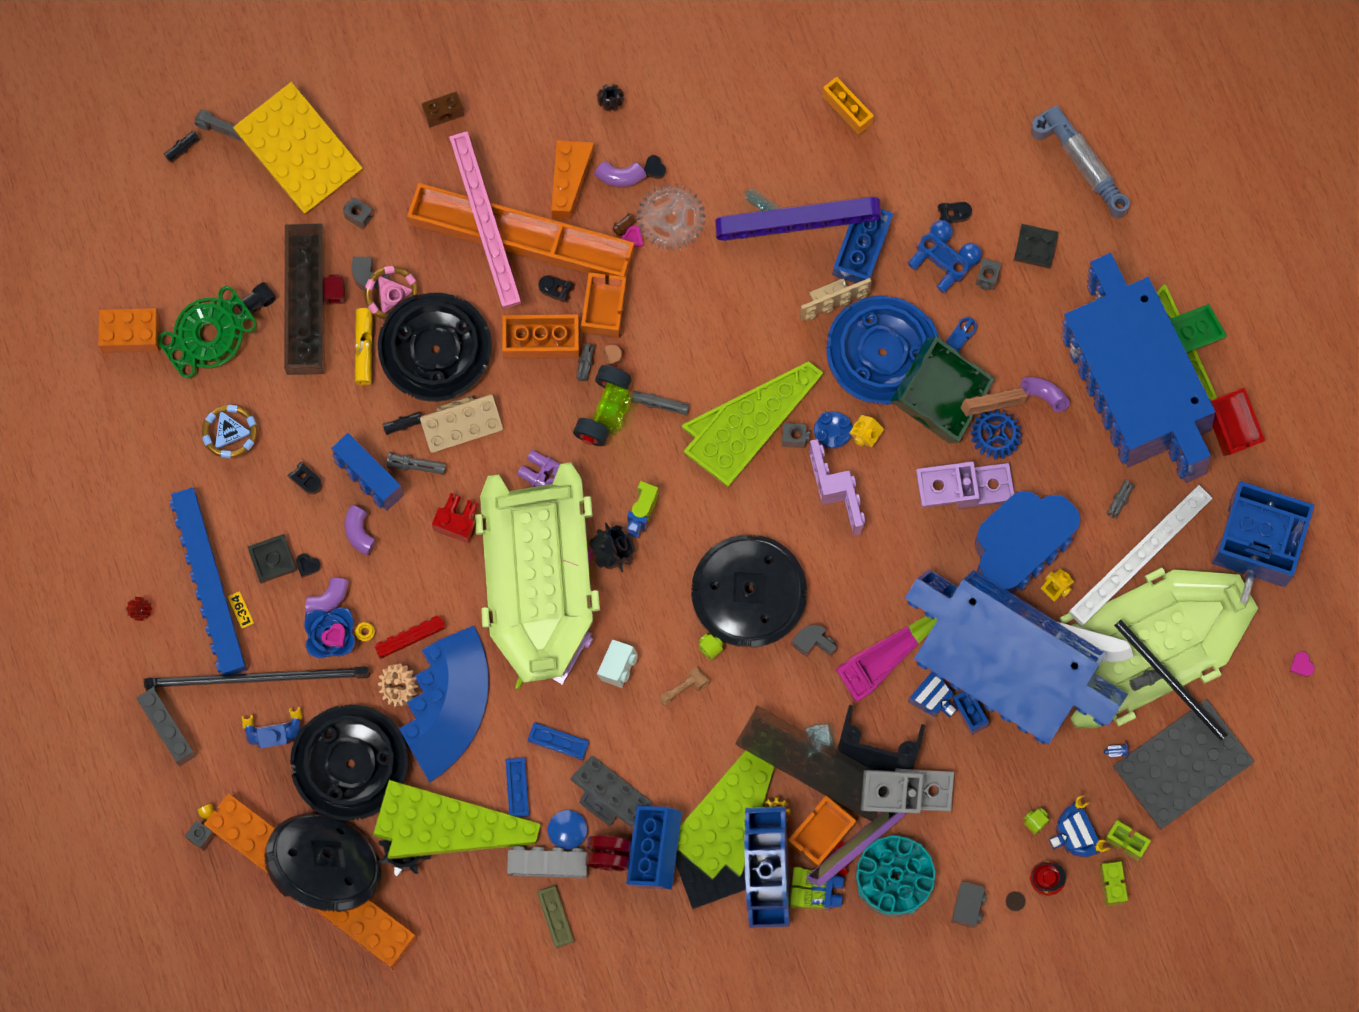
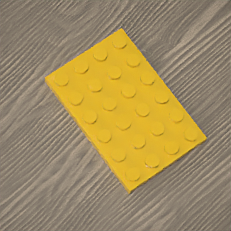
(297, 148)

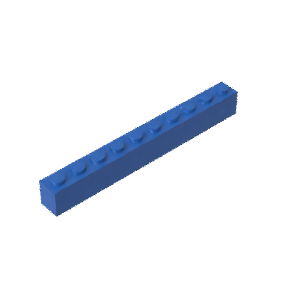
(208, 581)

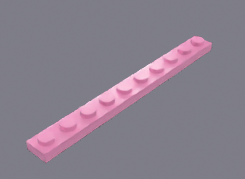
(485, 220)

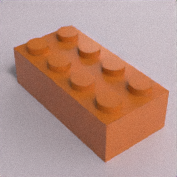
(540, 336)

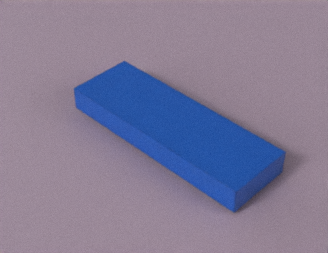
(558, 741)
(517, 787)

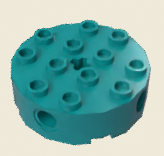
(899, 857)

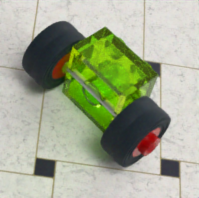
(610, 410)

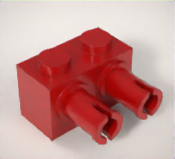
(454, 525)

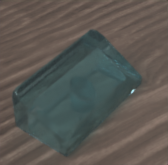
(760, 200)

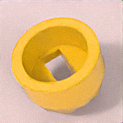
(205, 811)

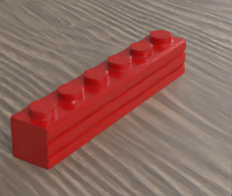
(409, 637)

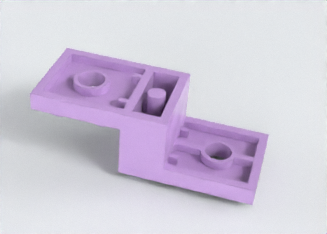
(964, 485)
(836, 487)

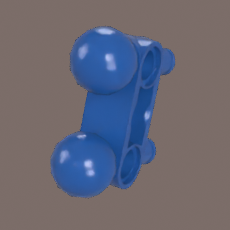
(944, 256)

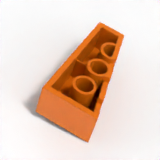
(570, 169)

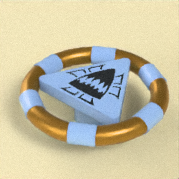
(229, 431)

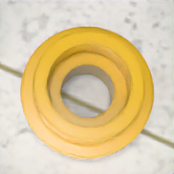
(365, 625)

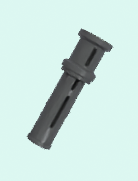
(435, 467)

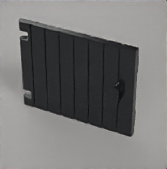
(701, 888)

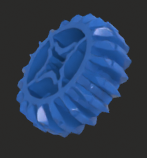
(1000, 439)

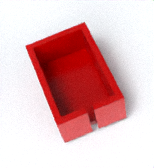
(1235, 422)

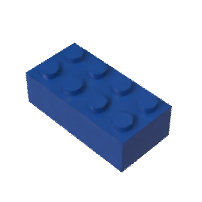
(862, 249)
(367, 472)
(654, 847)

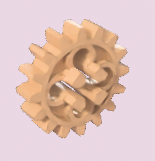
(404, 693)

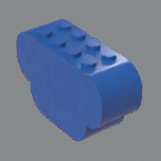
(1024, 538)
(767, 867)

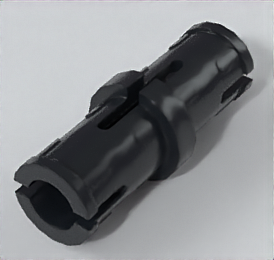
(181, 146)
(402, 423)

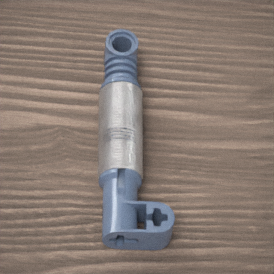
(1082, 156)

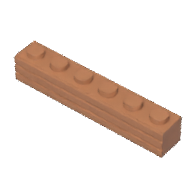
(994, 401)

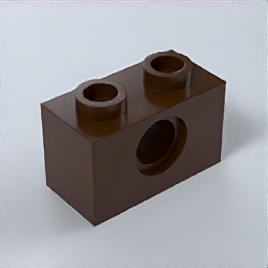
(442, 109)

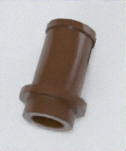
(620, 227)

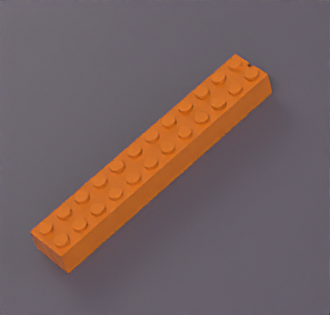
(523, 233)
(365, 924)

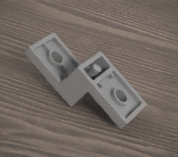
(907, 790)

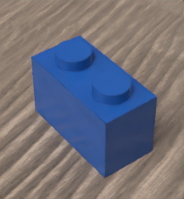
(970, 713)

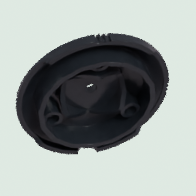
(431, 322)
(733, 612)
(321, 761)
(302, 872)

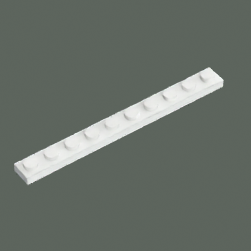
(1140, 555)

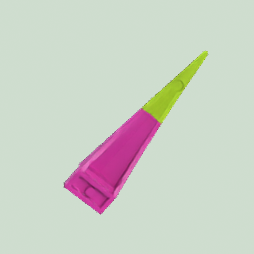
(871, 666)

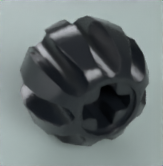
(610, 97)

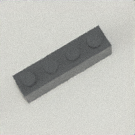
(166, 727)

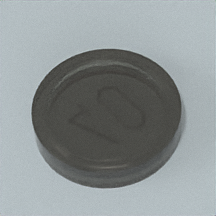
(1015, 901)

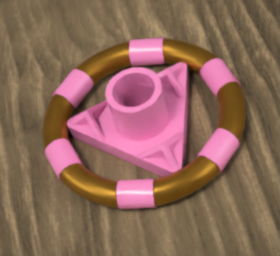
(389, 291)

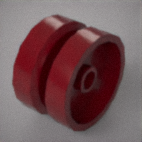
(608, 853)

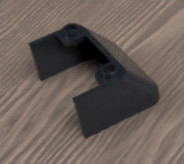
(876, 758)

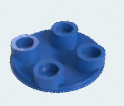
(832, 429)
(567, 829)

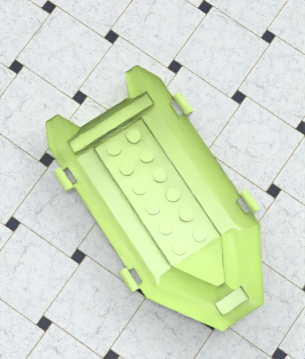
(535, 595)
(1184, 620)

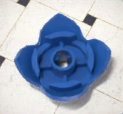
(319, 621)

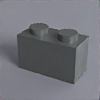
(968, 904)

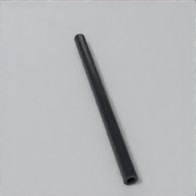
(1170, 680)

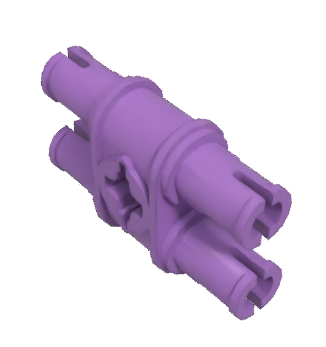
(547, 466)

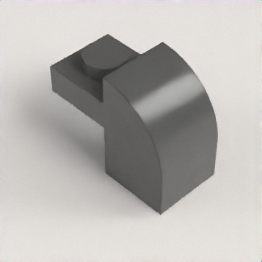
(362, 270)
(811, 637)

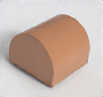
(613, 355)

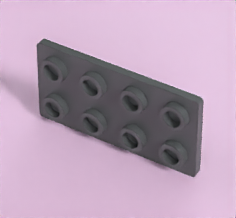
(607, 793)

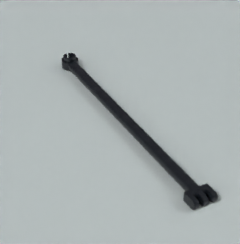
(358, 672)

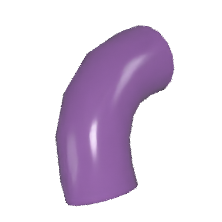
(620, 177)
(1047, 391)
(355, 530)
(330, 599)

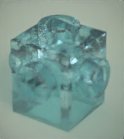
(822, 733)

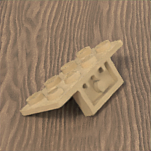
(833, 295)
(461, 422)

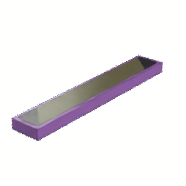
(853, 847)

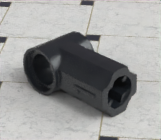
(260, 297)

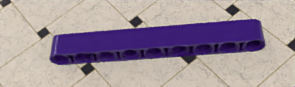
(798, 218)

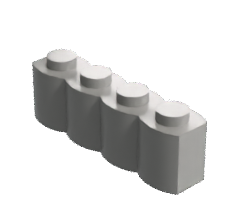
(547, 863)

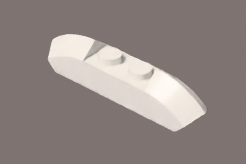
(1115, 648)

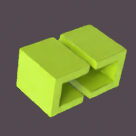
(1132, 846)
(1115, 892)

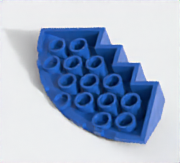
(450, 703)

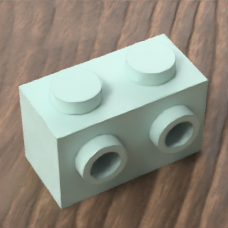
(617, 663)

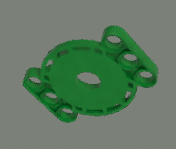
(192, 322)

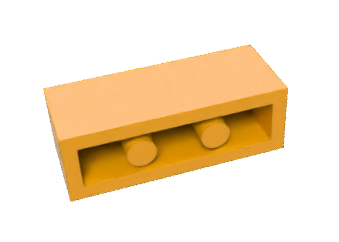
(847, 105)

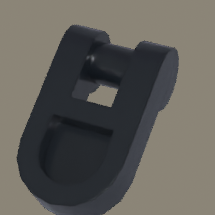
(961, 212)
(549, 285)
(310, 483)

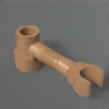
(696, 678)

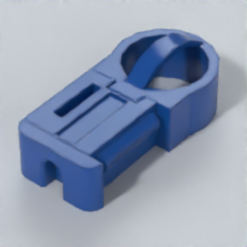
(958, 336)

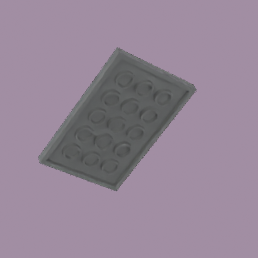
(1182, 766)

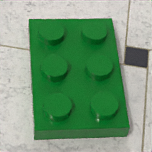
(1198, 328)

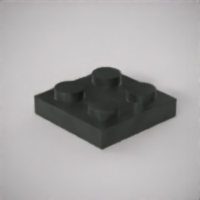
(1036, 246)
(272, 558)

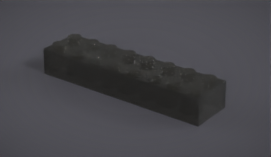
(304, 299)
(806, 759)

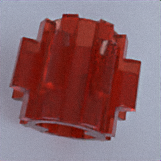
(139, 608)

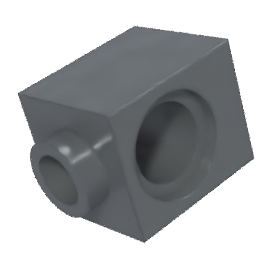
(359, 220)
(988, 267)
(788, 441)
(200, 835)

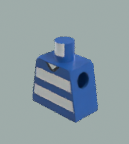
(933, 697)

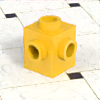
(866, 431)
(1057, 584)

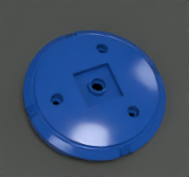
(855, 346)

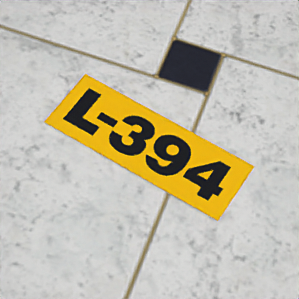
(240, 610)

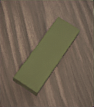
(555, 917)

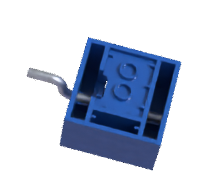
(1257, 521)

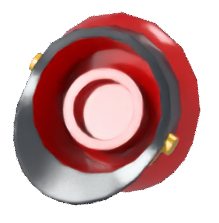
(1048, 878)

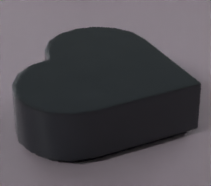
(654, 168)
(307, 565)

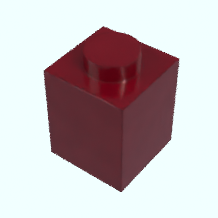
(334, 290)

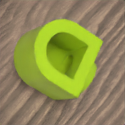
(710, 646)
(1036, 820)

